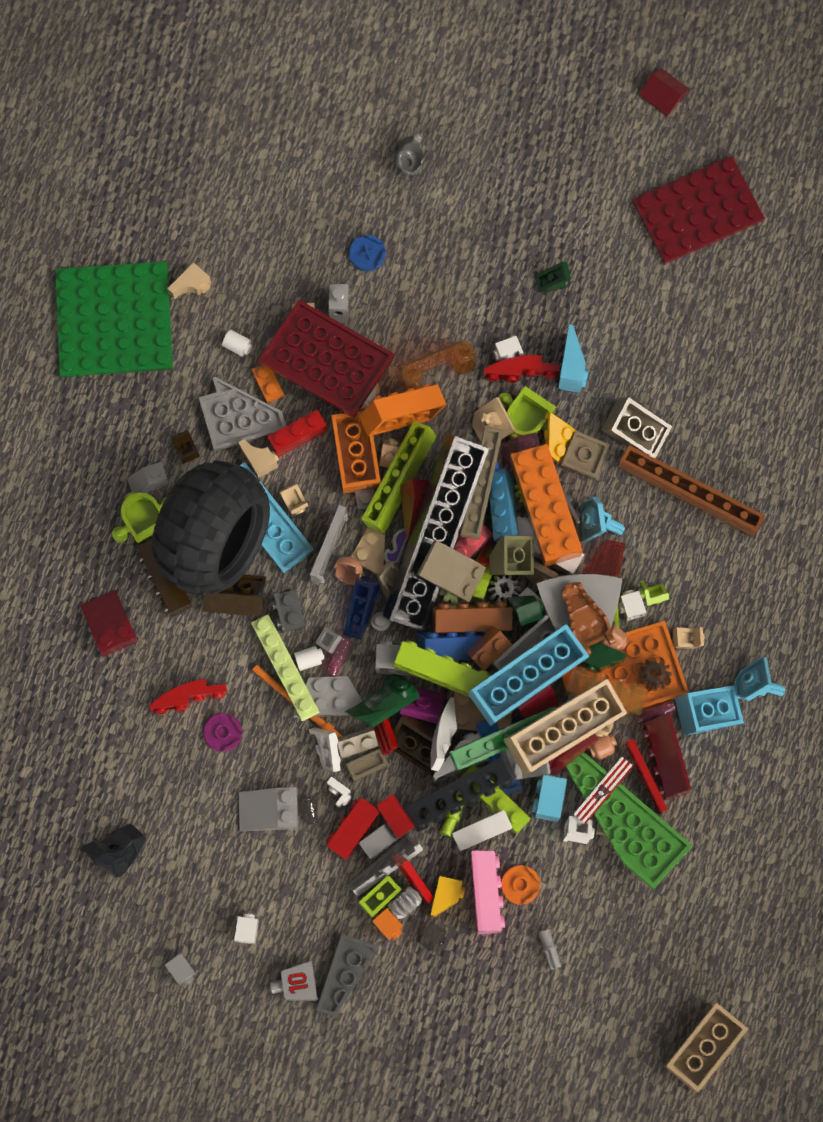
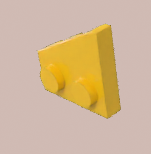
(557, 437)

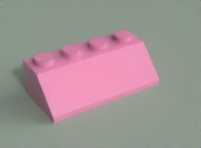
(486, 892)

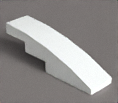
(443, 734)

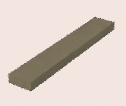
(476, 510)

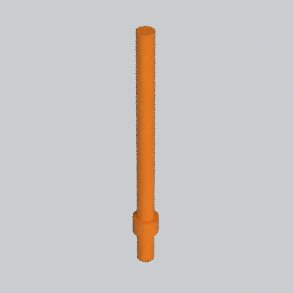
(279, 688)

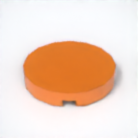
(515, 887)

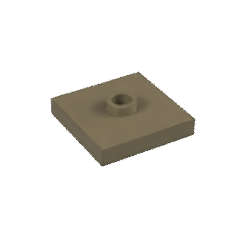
(585, 455)

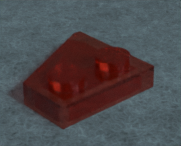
(607, 560)

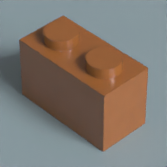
(488, 648)

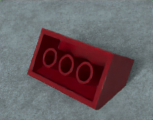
(667, 757)

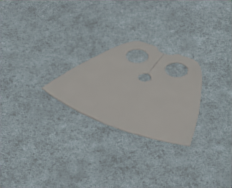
(601, 588)

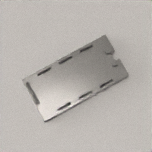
(328, 545)

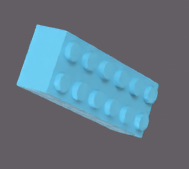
(528, 675)

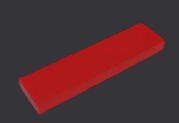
(646, 777)

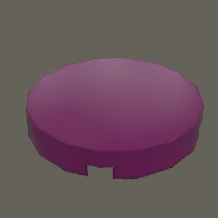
(222, 732)

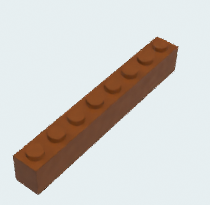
(691, 491)

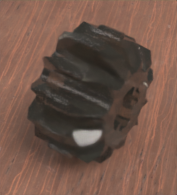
(651, 667)

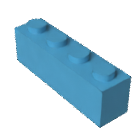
(503, 505)

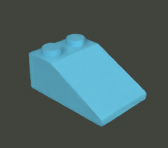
(573, 370)
(708, 710)

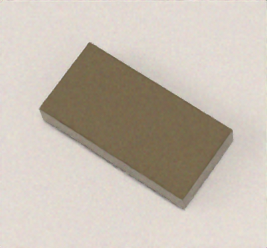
(367, 765)

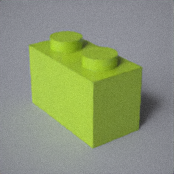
(379, 896)

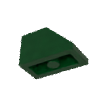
(526, 609)
(602, 658)

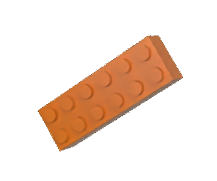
(545, 505)

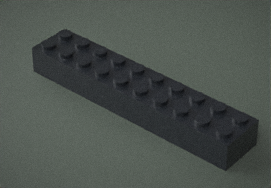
(438, 520)

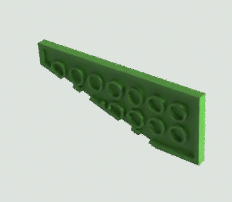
(635, 832)

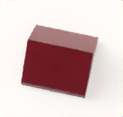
(664, 91)

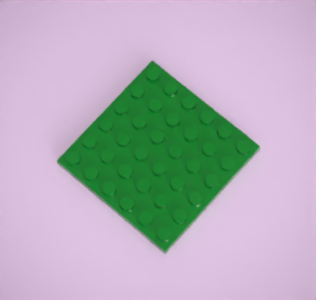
(113, 319)

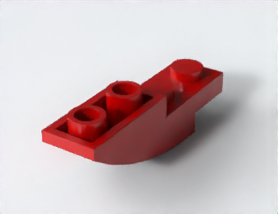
(513, 368)
(179, 697)

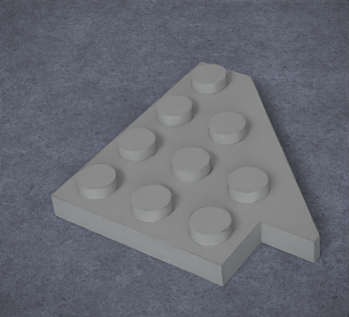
(237, 416)

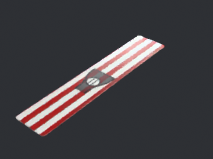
(603, 790)

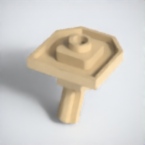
(493, 416)

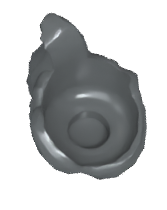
(410, 155)

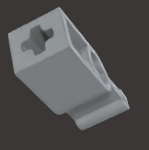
(378, 841)

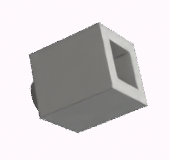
(181, 970)

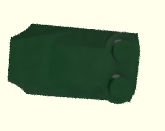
(385, 702)

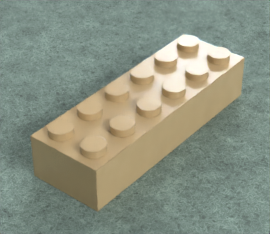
(565, 726)

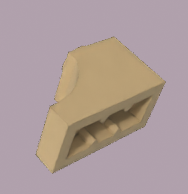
(190, 281)
(260, 460)

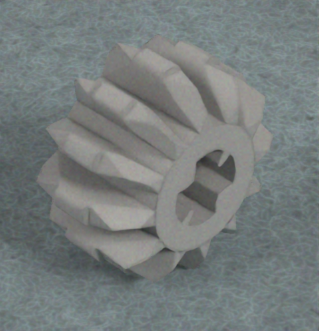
(496, 590)
(404, 902)

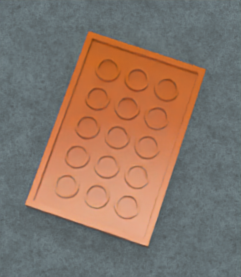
(643, 645)

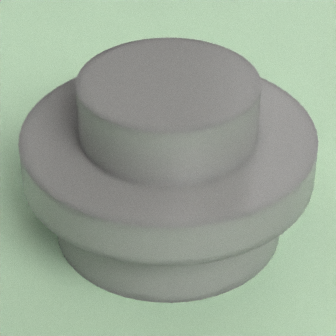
(379, 622)

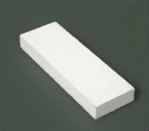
(482, 830)

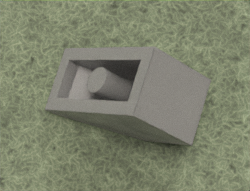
(148, 478)

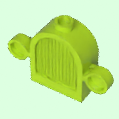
(527, 412)
(139, 515)

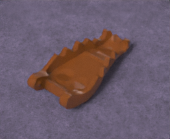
(586, 619)

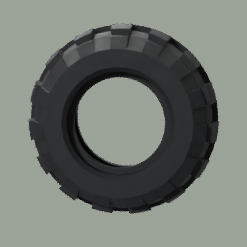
(210, 527)

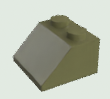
(512, 556)

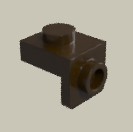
(185, 446)

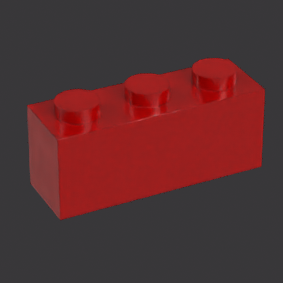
(297, 433)
(352, 828)

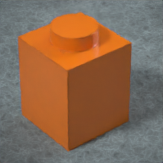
(388, 925)

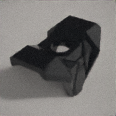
(117, 861)

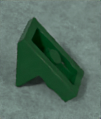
(553, 278)

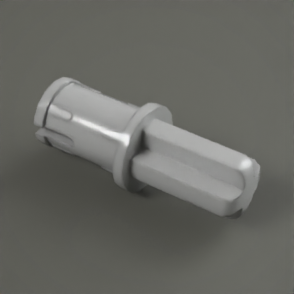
(549, 949)

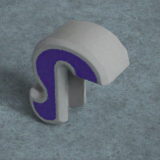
(399, 547)

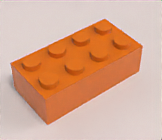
(402, 409)
(355, 454)

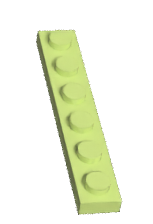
(285, 667)

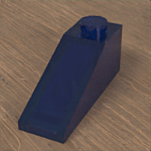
(361, 606)

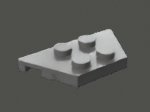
(332, 695)

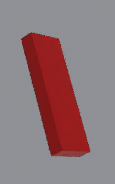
(412, 877)

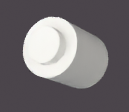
(237, 343)
(309, 658)

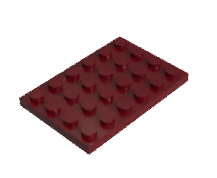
(698, 210)
(326, 358)

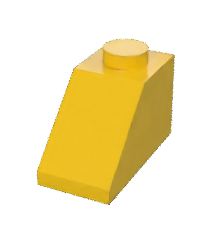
(447, 895)

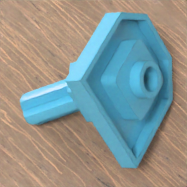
(596, 521)
(756, 681)

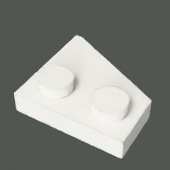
(327, 748)

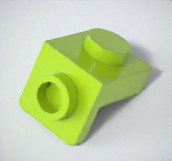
(653, 594)

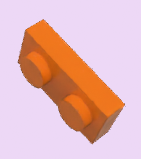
(268, 383)

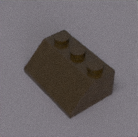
(242, 598)
(415, 741)

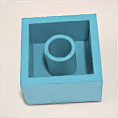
(550, 798)

